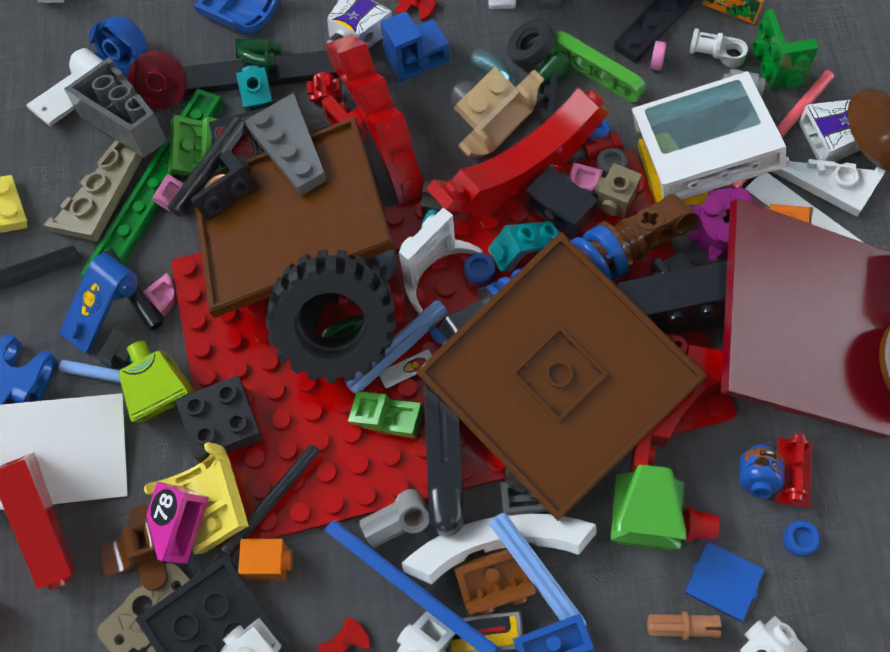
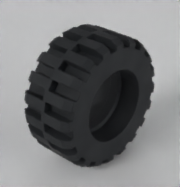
(331, 356)

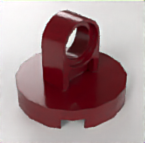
(158, 79)

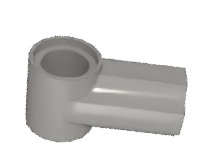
(394, 520)

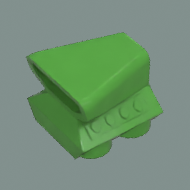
(648, 509)

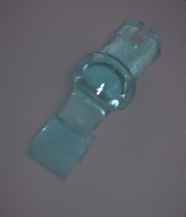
(487, 62)

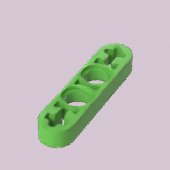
(600, 68)

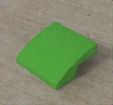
(188, 144)

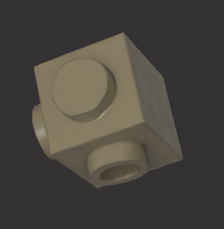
(617, 190)

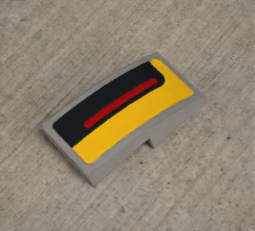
(498, 628)

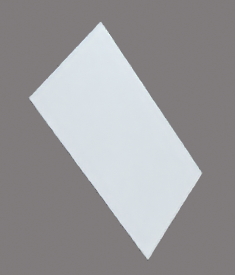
(75, 444)

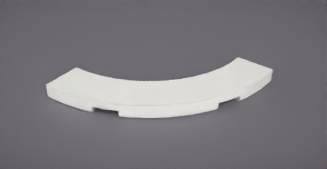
(538, 529)

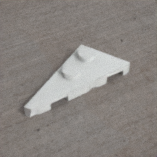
(834, 182)

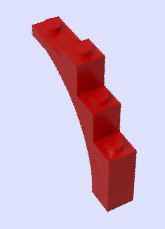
(385, 122)

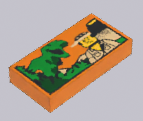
(742, 9)

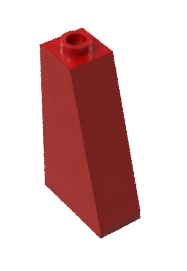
(35, 522)

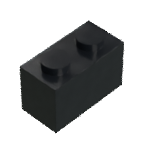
(561, 201)

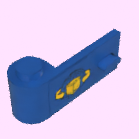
(101, 285)

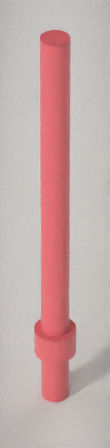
(797, 111)

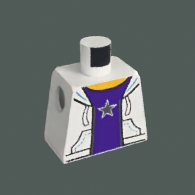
(357, 18)
(828, 130)

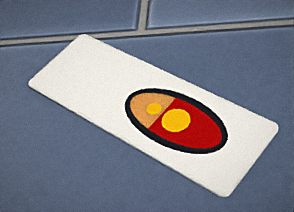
(404, 369)

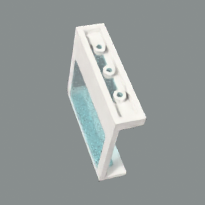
(710, 136)

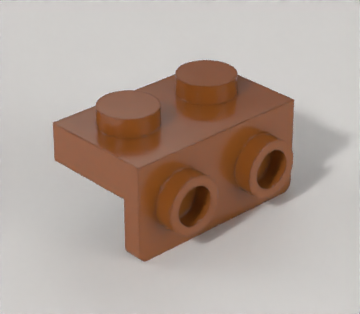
(492, 582)

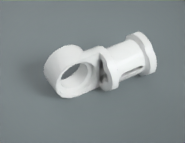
(717, 46)

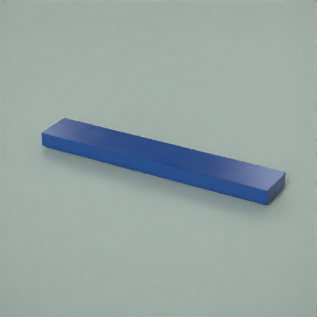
(411, 589)

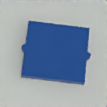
(724, 581)

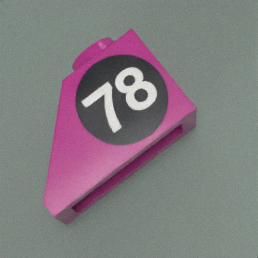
(175, 521)

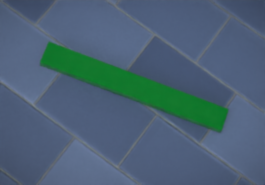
(139, 209)

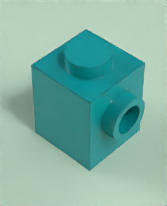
(254, 88)

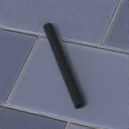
(272, 498)

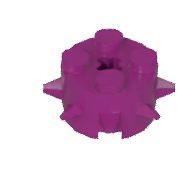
(712, 222)

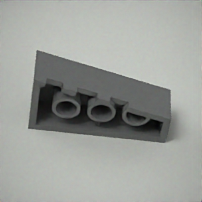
(115, 108)

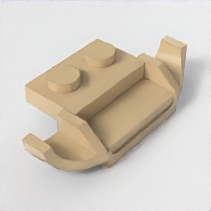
(496, 110)

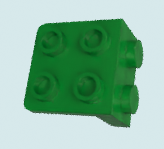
(782, 62)

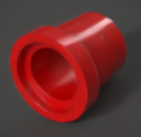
(700, 524)

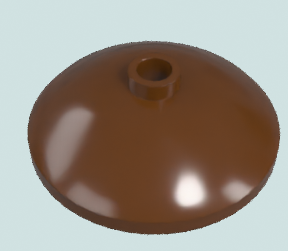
(871, 125)

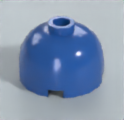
(119, 40)

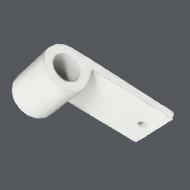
(55, 103)

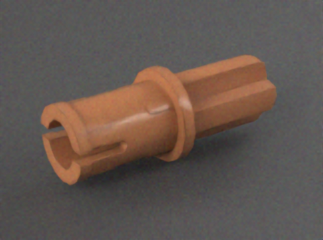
(684, 625)

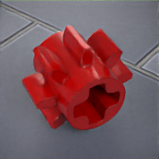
(322, 87)

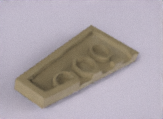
(100, 193)

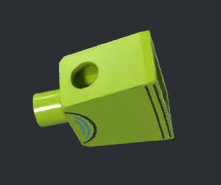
(151, 383)

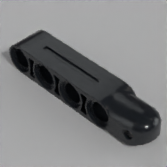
(443, 465)

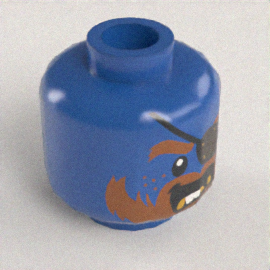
(761, 471)

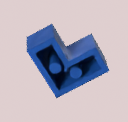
(411, 47)

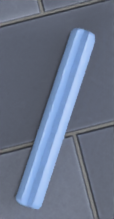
(401, 343)
(533, 567)

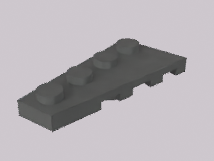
(287, 142)

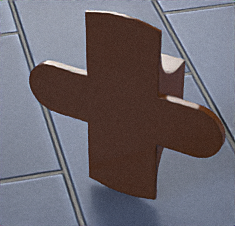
(134, 551)

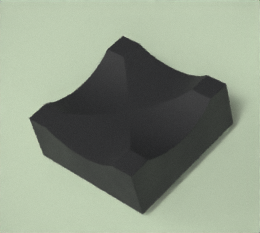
(219, 416)

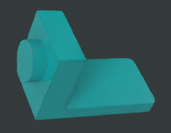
(518, 240)

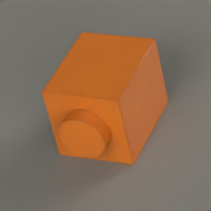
(264, 560)

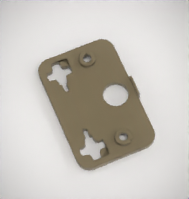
(122, 620)

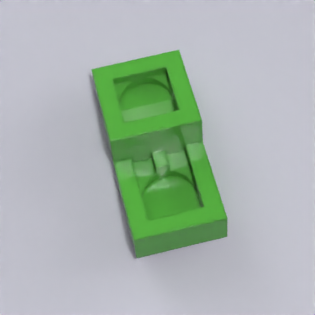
(386, 415)

